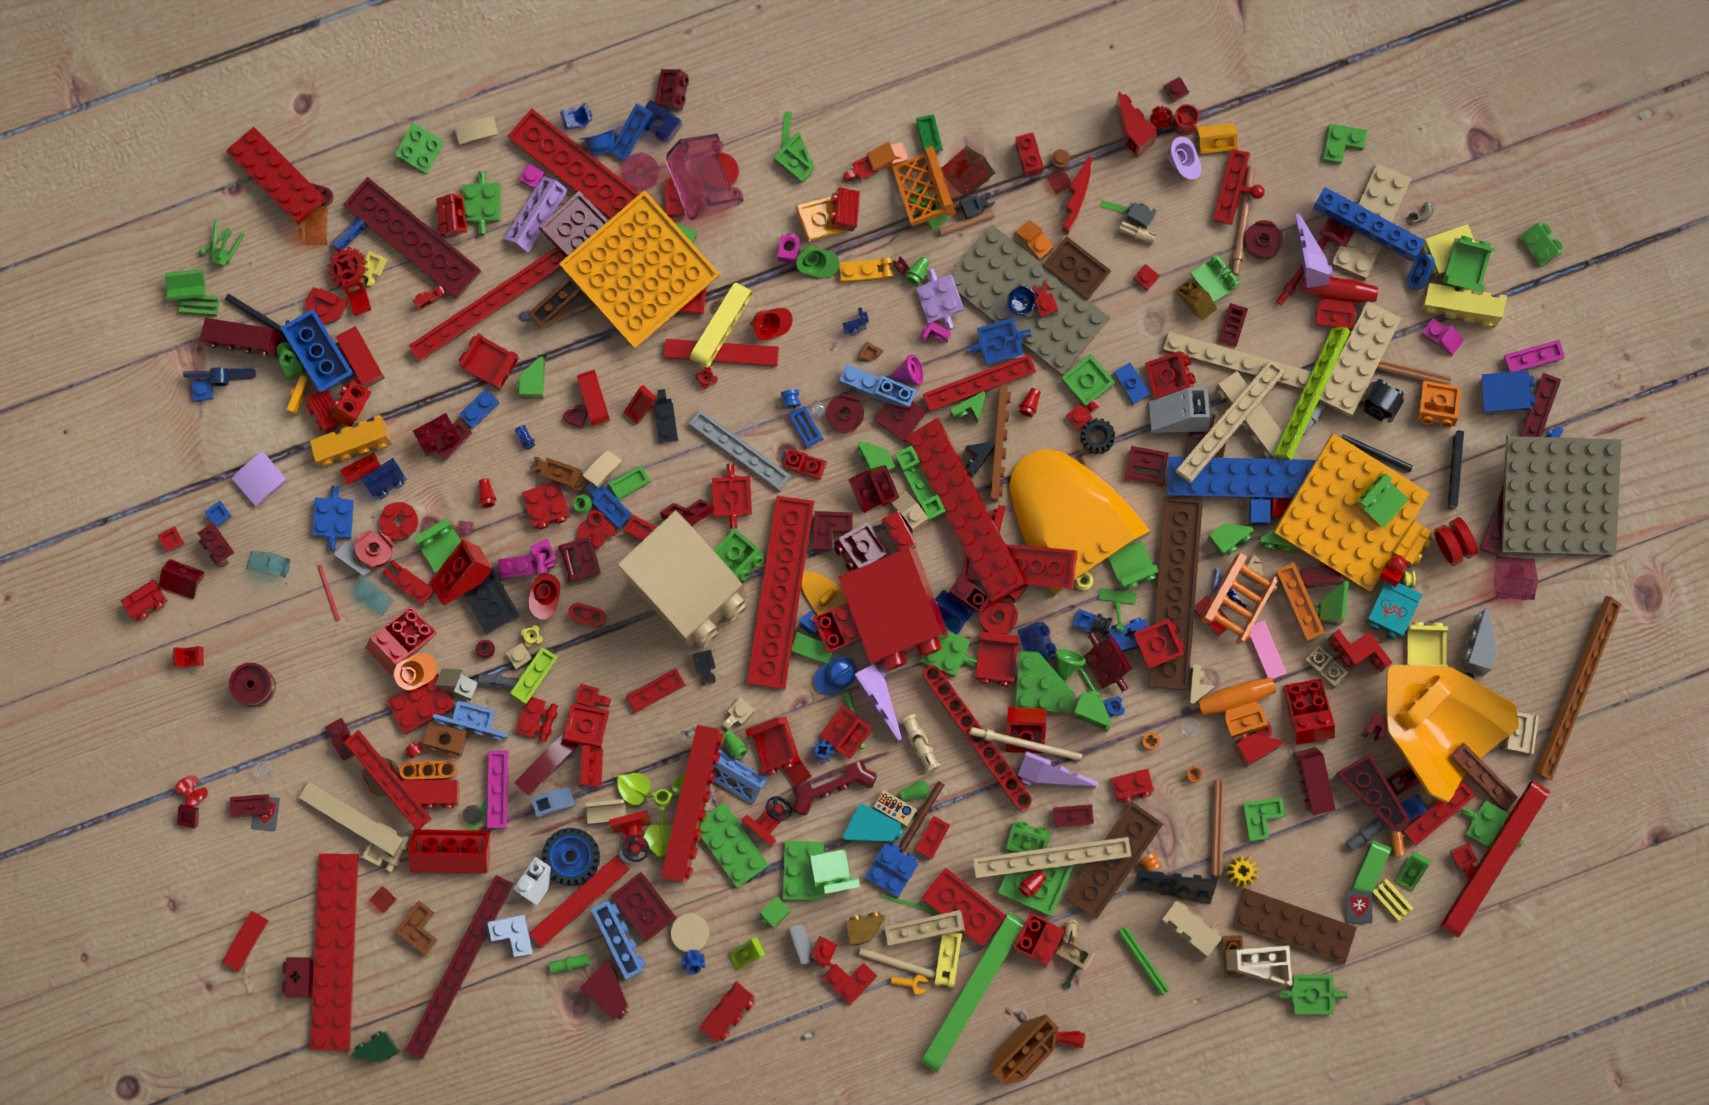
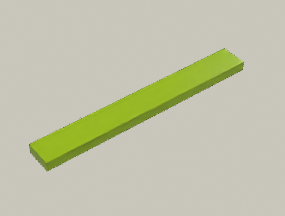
(1311, 393)

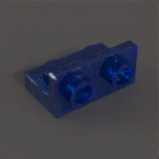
(1037, 639)

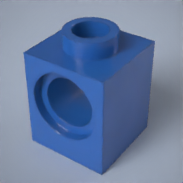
(1259, 512)

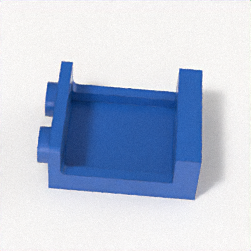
(1507, 391)

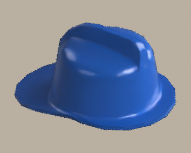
(600, 143)
(835, 675)

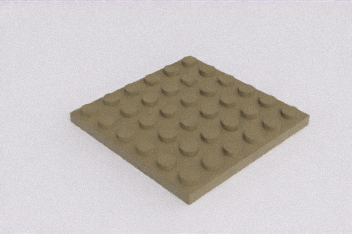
(1561, 495)

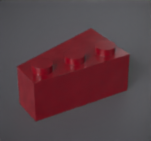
(1314, 781)

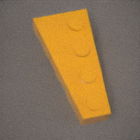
(351, 442)

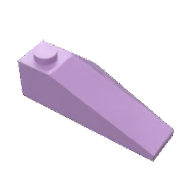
(1314, 261)
(1040, 772)

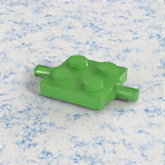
(482, 202)
(951, 655)
(1486, 823)
(1313, 995)

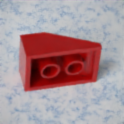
(460, 572)

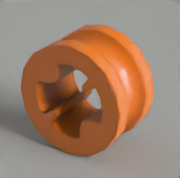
(1147, 745)

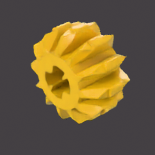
(1246, 866)

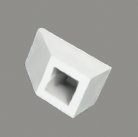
(534, 881)

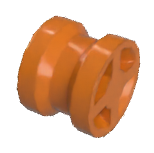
(1151, 862)

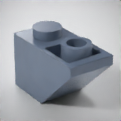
(552, 802)

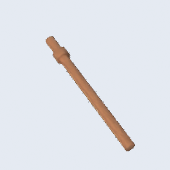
(1238, 254)

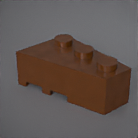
(560, 304)

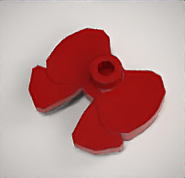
(185, 787)

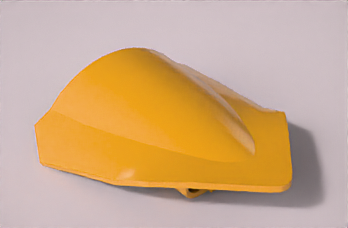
(1436, 711)

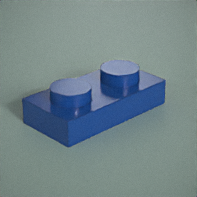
(479, 408)

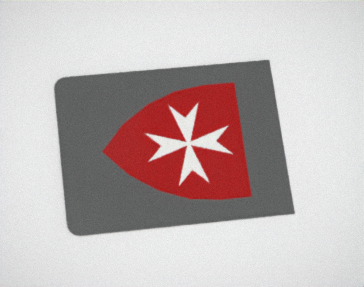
(267, 822)
(1359, 907)

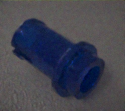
(525, 437)

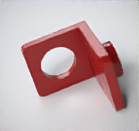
(358, 299)

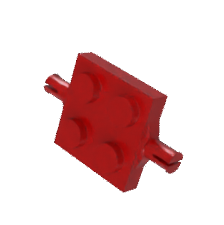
(732, 496)

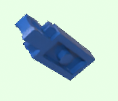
(609, 505)

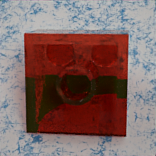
(967, 171)

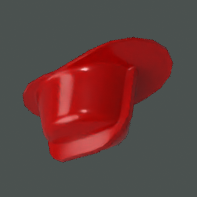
(771, 323)
(544, 596)

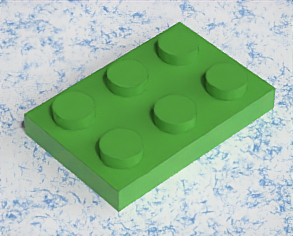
(797, 871)

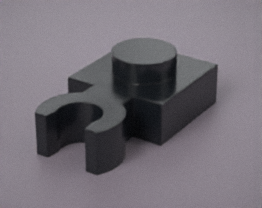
(973, 205)
(704, 663)

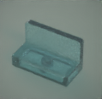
(372, 595)

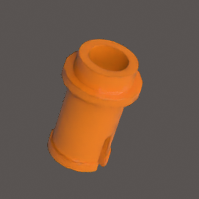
(1397, 843)

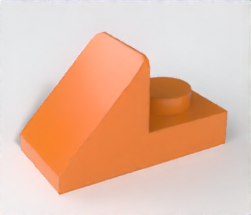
(886, 155)
(1034, 239)

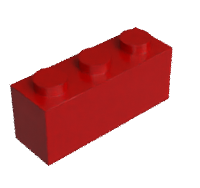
(359, 357)
(435, 792)

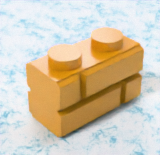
(1413, 542)

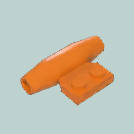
(1240, 704)

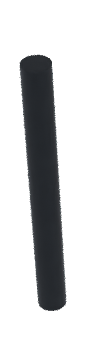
(254, 313)
(1379, 454)

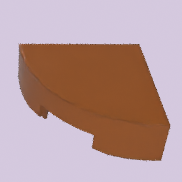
(869, 352)

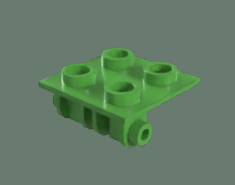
(419, 148)
(1215, 278)

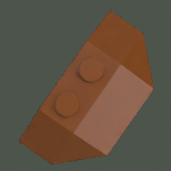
(1024, 1050)

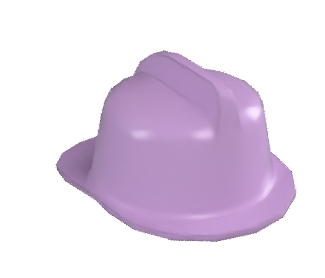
(1184, 158)

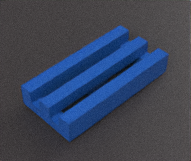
(797, 413)

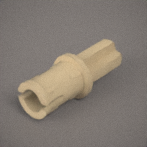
(1138, 232)

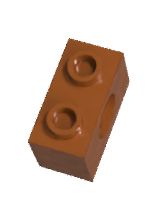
(436, 731)

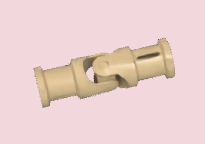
(921, 746)

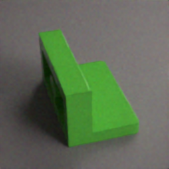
(185, 284)

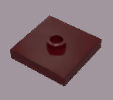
(900, 420)

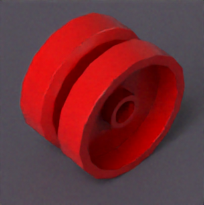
(1456, 541)

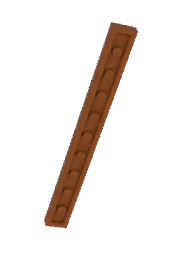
(1578, 688)

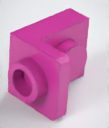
(938, 332)

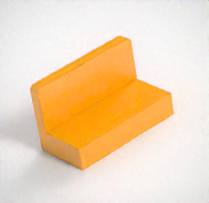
(1217, 138)

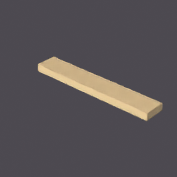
(352, 819)

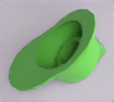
(817, 262)

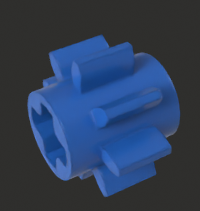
(823, 745)
(693, 961)

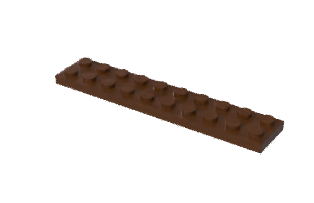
(1177, 584)

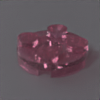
(630, 167)

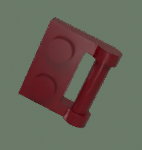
(1149, 460)
(585, 556)

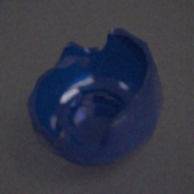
(1021, 300)

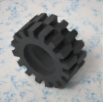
(1097, 447)

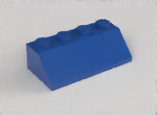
(317, 351)

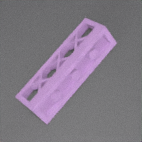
(537, 214)

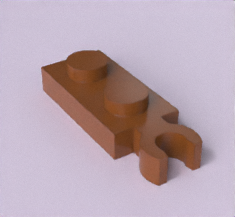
(557, 471)

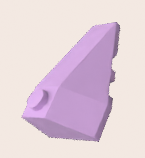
(874, 686)

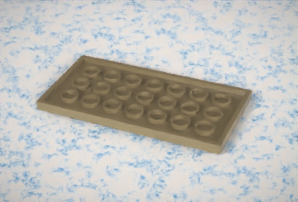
(1001, 265)

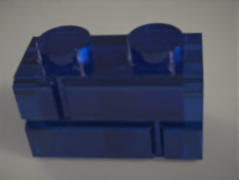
(384, 479)

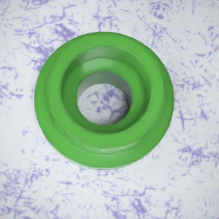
(577, 504)

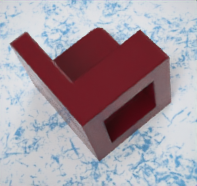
(1336, 233)

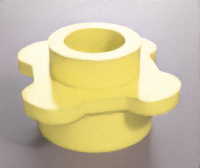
(528, 640)

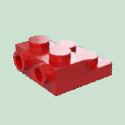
(1170, 374)
(546, 505)
(1159, 643)

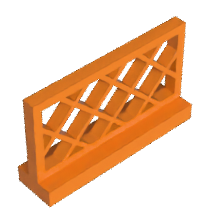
(937, 178)

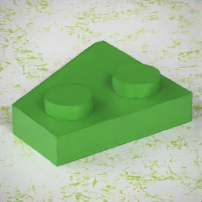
(796, 158)

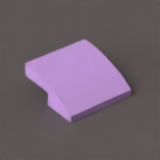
(259, 478)

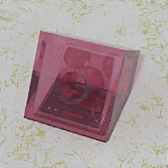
(1515, 578)

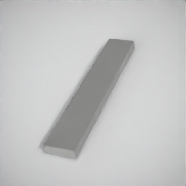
(739, 450)

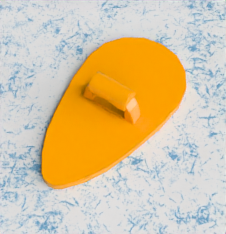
(822, 592)

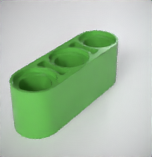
(1371, 867)

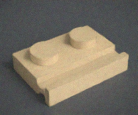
(1524, 737)

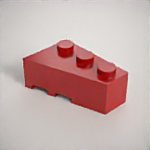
(728, 1012)

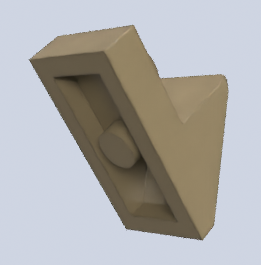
(455, 683)

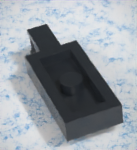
(665, 418)

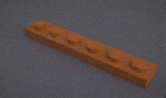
(1000, 452)

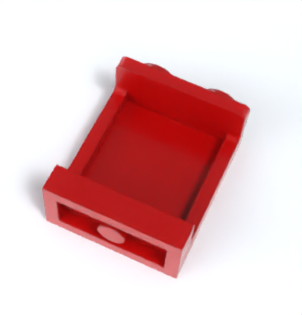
(488, 361)
(997, 658)
(774, 745)

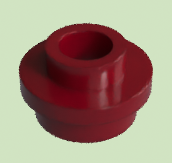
(479, 648)

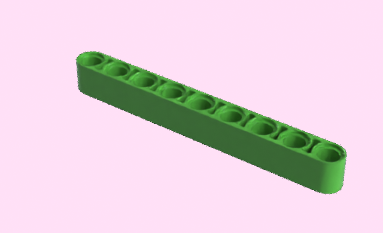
(973, 992)

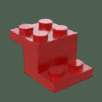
(1360, 650)

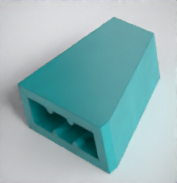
(872, 826)

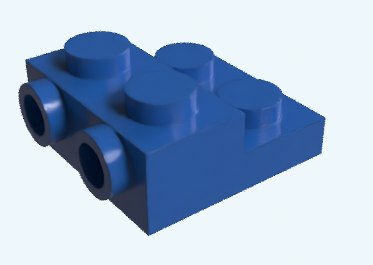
(892, 869)

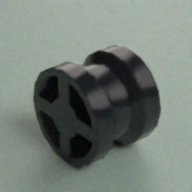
(1102, 624)

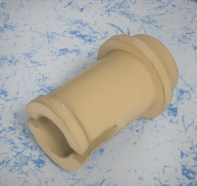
(1071, 928)

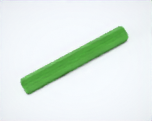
(1143, 961)

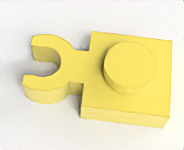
(375, 266)

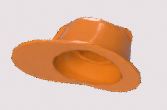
(415, 671)

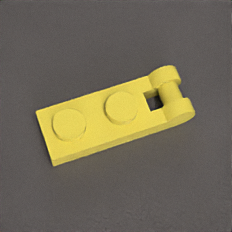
(948, 959)

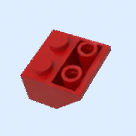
(837, 628)
(1038, 939)

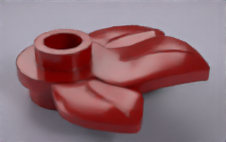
(597, 531)

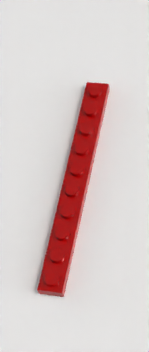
(487, 305)

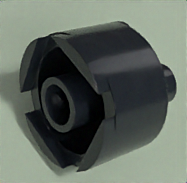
(1382, 401)

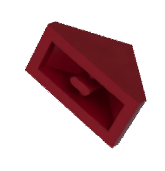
(1402, 780)

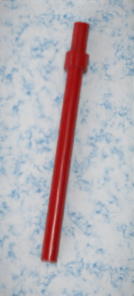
(1290, 287)

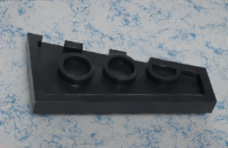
(1175, 885)

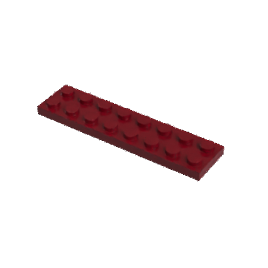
(412, 238)

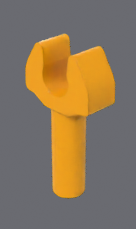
(910, 983)

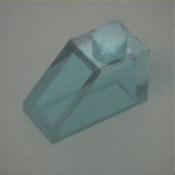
(268, 563)

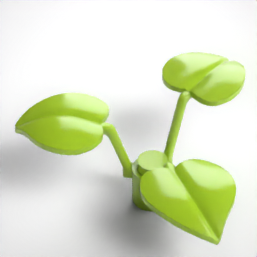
(634, 789)

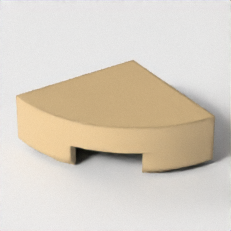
(1255, 565)

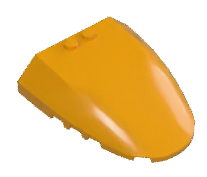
(1070, 508)

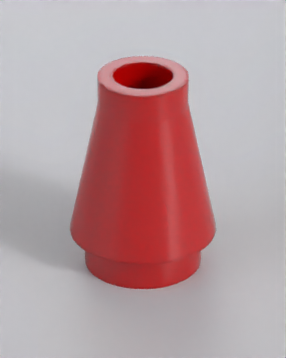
(1029, 405)
(486, 495)
(1032, 884)
(1072, 1039)

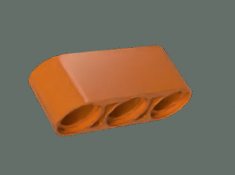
(437, 774)

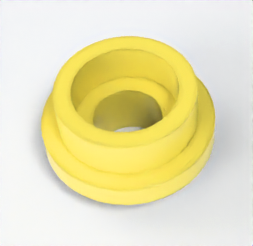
(1088, 576)

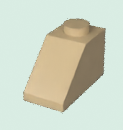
(910, 511)

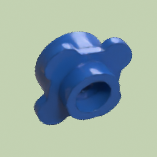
(1118, 710)

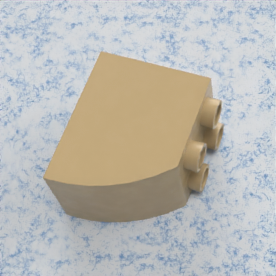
(684, 581)

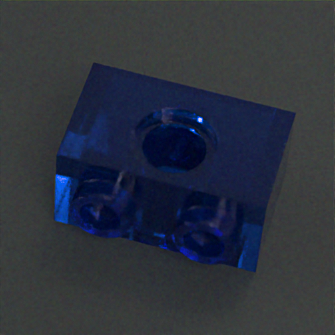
(670, 126)

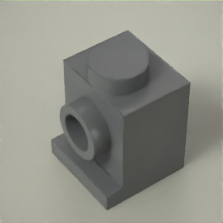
(1140, 214)

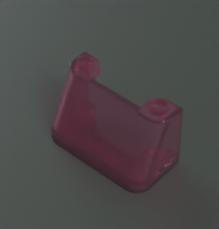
(700, 176)

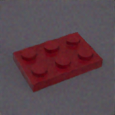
(643, 906)

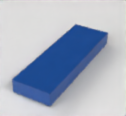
(631, 132)

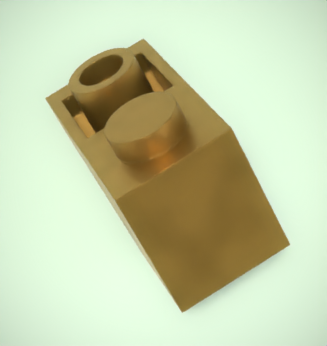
(1196, 299)
(863, 929)

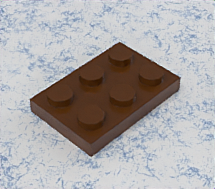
(1077, 268)

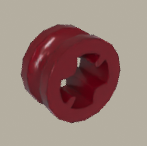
(901, 265)

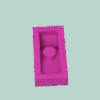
(1444, 337)

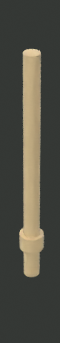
(990, 735)

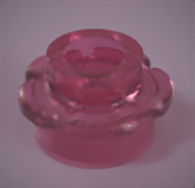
(465, 527)

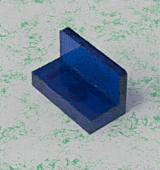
(953, 612)

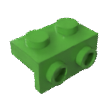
(1542, 243)

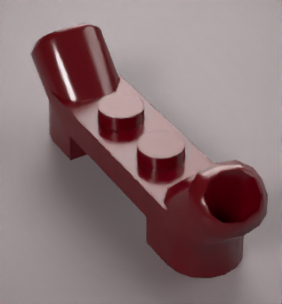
(805, 794)

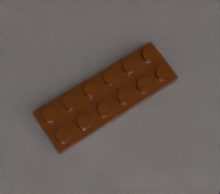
(1102, 879)
(1294, 926)

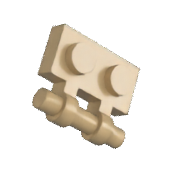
(377, 855)

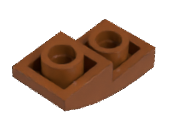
(1231, 943)

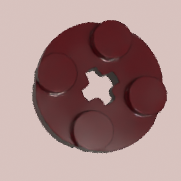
(1255, 246)
(851, 422)

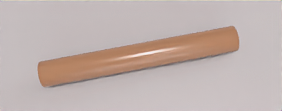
(967, 222)

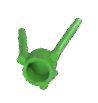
(220, 255)

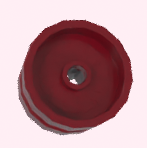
(263, 687)

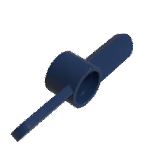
(220, 376)

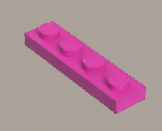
(498, 790)

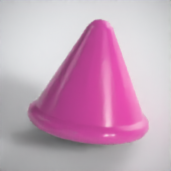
(909, 371)

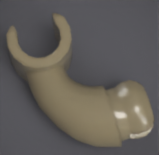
(1426, 213)

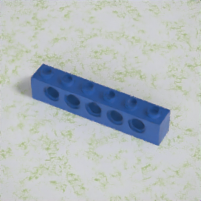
(1369, 224)

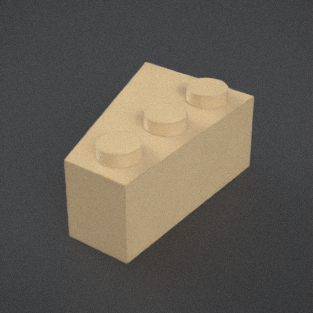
(1191, 928)
(1263, 963)

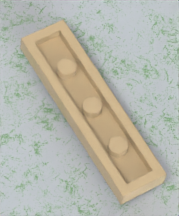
(924, 928)

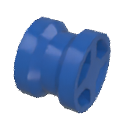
(790, 399)

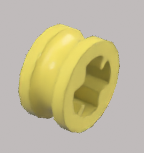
(1409, 579)

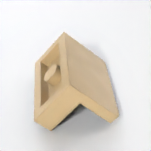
(604, 810)

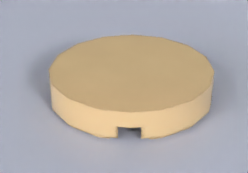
(690, 932)

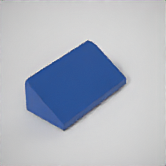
(348, 234)

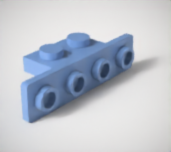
(472, 717)

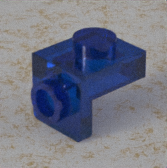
(576, 117)
(855, 326)

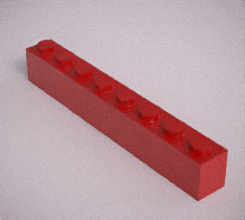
(692, 803)

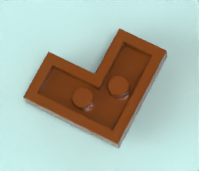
(412, 928)

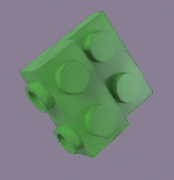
(739, 554)

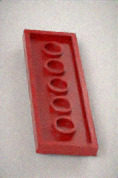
(275, 175)
(1037, 565)

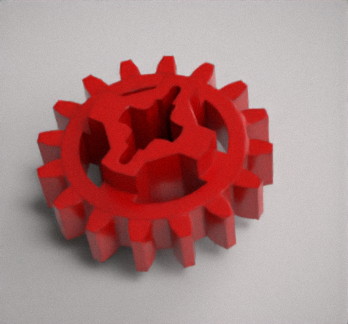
(351, 259)

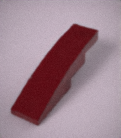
(545, 765)

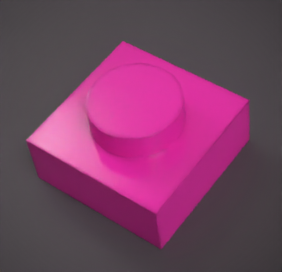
(531, 176)

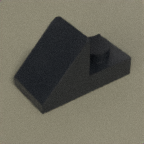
(981, 452)

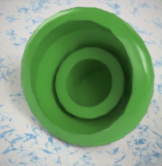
(1068, 663)

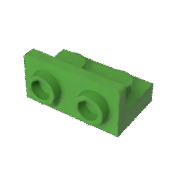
(1027, 838)

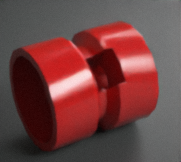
(1185, 119)

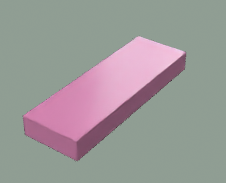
(1267, 651)

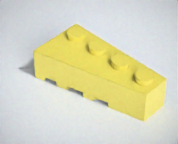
(1464, 304)

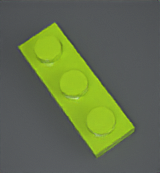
(533, 675)

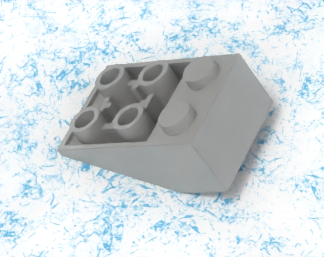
(1181, 411)
(1482, 647)

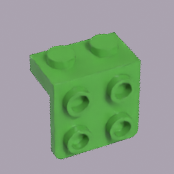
(1133, 566)

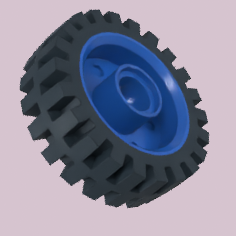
(586, 859)

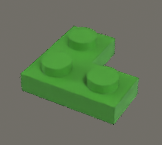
(1342, 137)
(1258, 812)

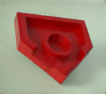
(326, 305)

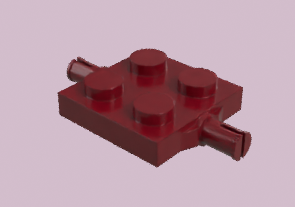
(1107, 662)

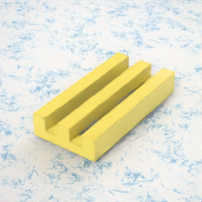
(1389, 896)

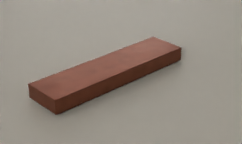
(1483, 776)

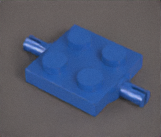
(1000, 341)
(333, 517)

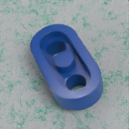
(1420, 270)

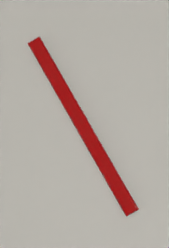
(329, 592)

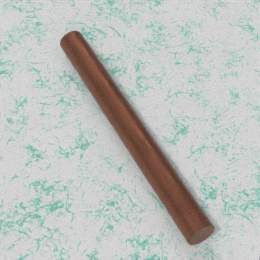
(921, 815)

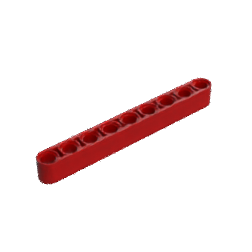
(979, 747)
(1495, 858)

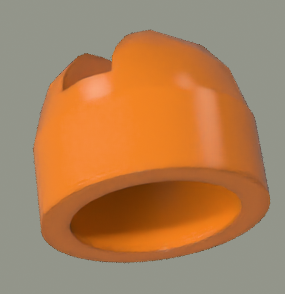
(1193, 777)

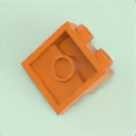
(1439, 404)

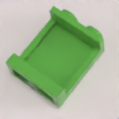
(1467, 263)

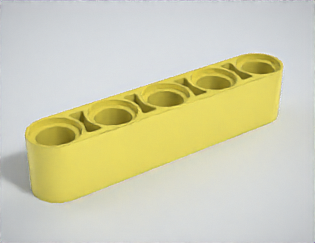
(721, 325)

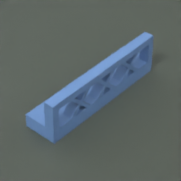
(742, 774)

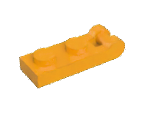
(865, 270)

